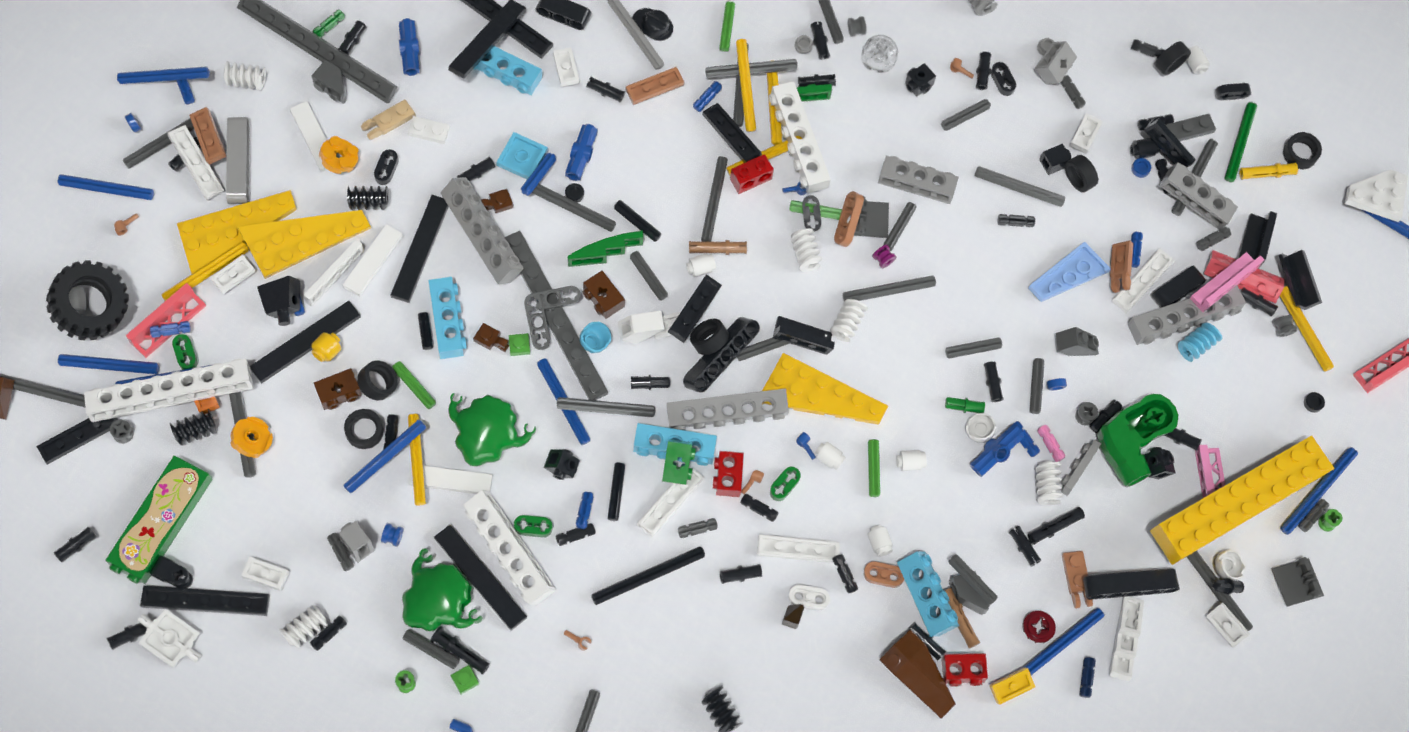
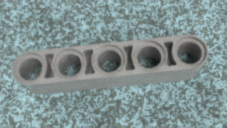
(237, 160)

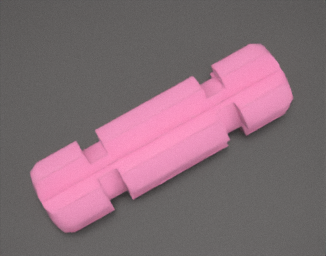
(1051, 443)

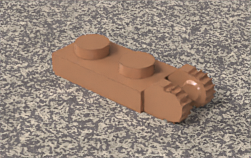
(1121, 265)
(1075, 571)

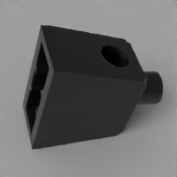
(281, 298)

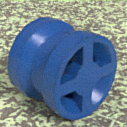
(392, 534)

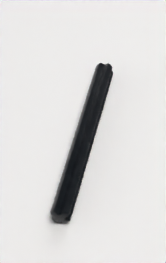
(648, 575)

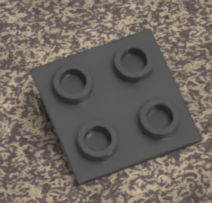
(873, 219)
(1297, 582)

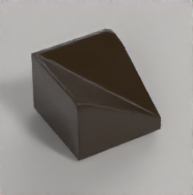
(793, 616)

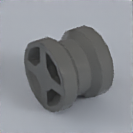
(857, 26)
(1285, 325)
(1083, 417)
(119, 427)

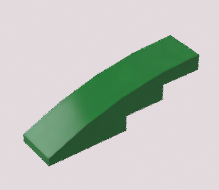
(598, 251)

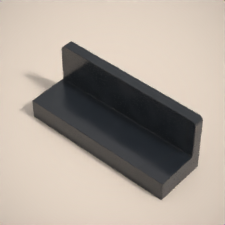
(1168, 143)
(1258, 235)
(1300, 280)
(803, 335)

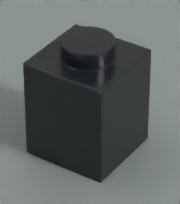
(1055, 159)

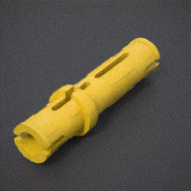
(1267, 171)

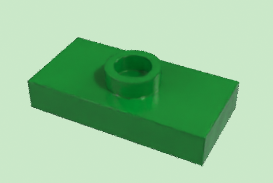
(815, 92)

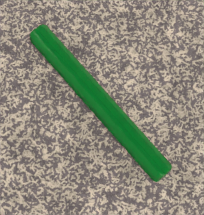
(1241, 141)

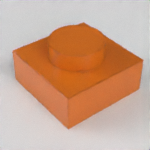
(205, 404)

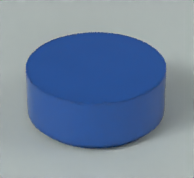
(132, 122)
(1141, 167)
(1056, 384)

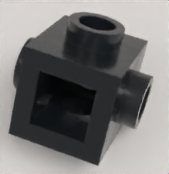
(920, 79)
(561, 463)
(1160, 463)

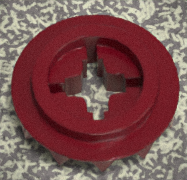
(1047, 623)

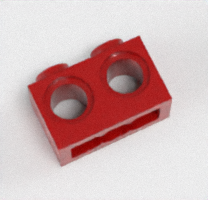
(751, 174)
(731, 474)
(963, 663)

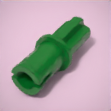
(964, 405)

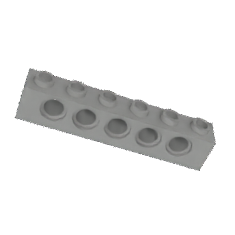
(482, 230)
(1145, 334)
(777, 398)

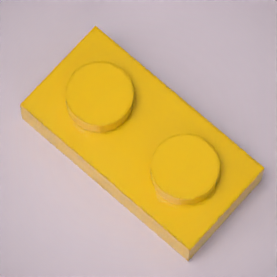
(1012, 686)

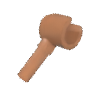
(956, 67)
(120, 226)
(756, 476)
(577, 639)

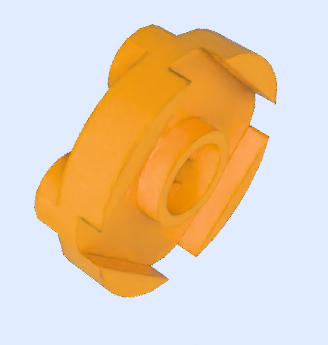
(346, 149)
(246, 446)

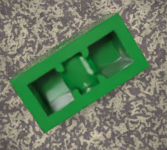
(674, 450)

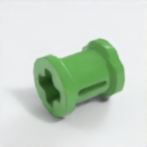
(1330, 520)
(401, 676)

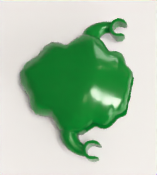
(486, 429)
(437, 597)

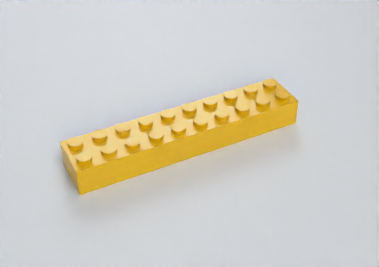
(1241, 500)

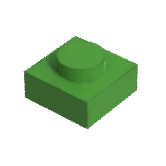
(519, 344)
(464, 679)

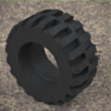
(94, 276)

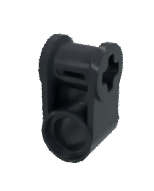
(169, 572)

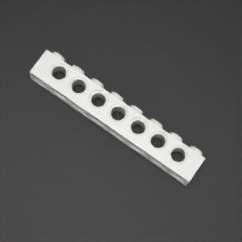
(160, 397)

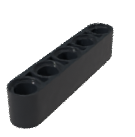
(712, 365)
(1130, 584)

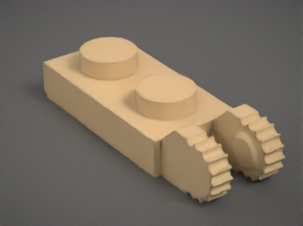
(388, 119)

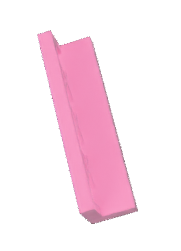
(1225, 281)
(1205, 469)

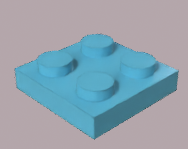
(521, 155)

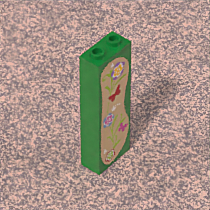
(158, 520)

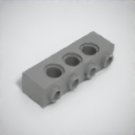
(924, 187)
(1189, 195)

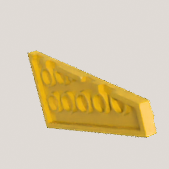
(217, 232)
(821, 394)

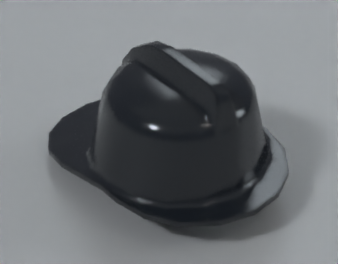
(653, 23)

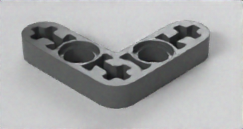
(543, 305)

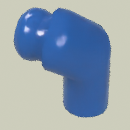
(460, 726)

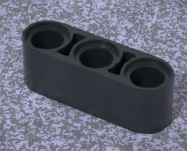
(564, 12)
(1179, 287)

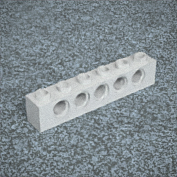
(788, 94)
(542, 586)

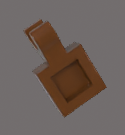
(499, 201)
(490, 337)

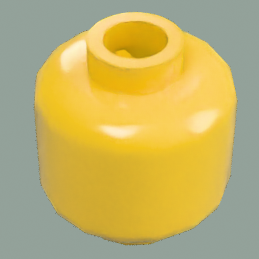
(326, 347)

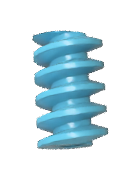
(1199, 341)

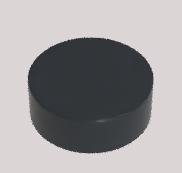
(574, 192)
(1314, 402)

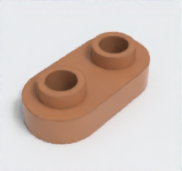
(883, 572)

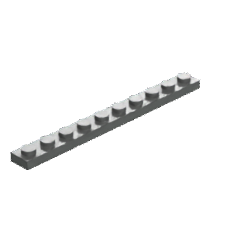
(319, 48)
(558, 321)

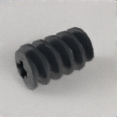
(367, 198)
(193, 427)
(720, 710)

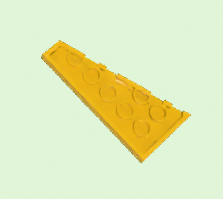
(291, 241)

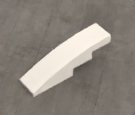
(1127, 638)

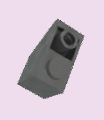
(330, 80)
(1077, 342)
(967, 595)

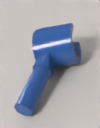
(796, 189)
(802, 441)

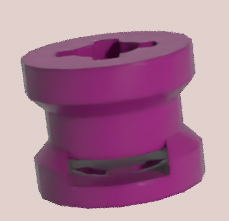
(884, 256)

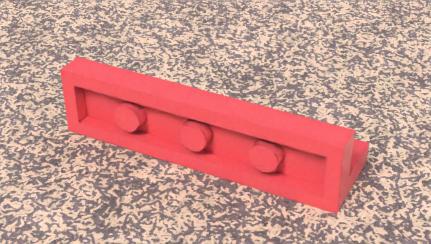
(1258, 282)
(161, 315)
(1382, 377)

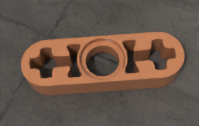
(845, 231)

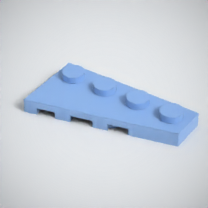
(1070, 272)

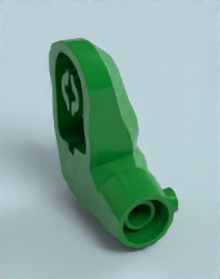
(1133, 430)

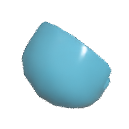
(595, 337)

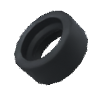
(1172, 58)
(1307, 139)
(1081, 173)
(713, 343)
(387, 374)
(361, 414)

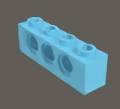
(514, 66)
(440, 289)
(646, 433)
(919, 587)

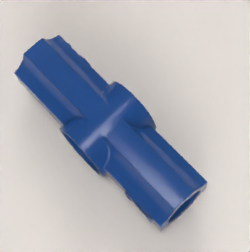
(409, 47)
(581, 152)
(997, 450)

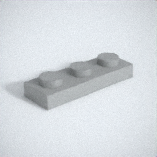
(1079, 467)

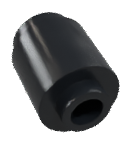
(1144, 148)

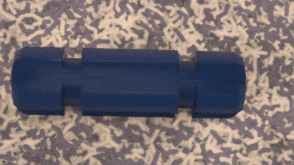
(1087, 677)

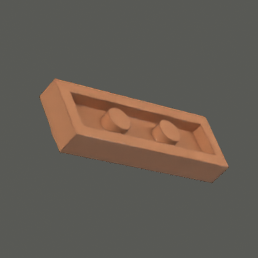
(654, 85)
(207, 135)

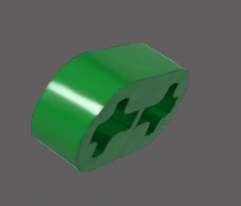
(180, 354)
(781, 480)
(533, 521)

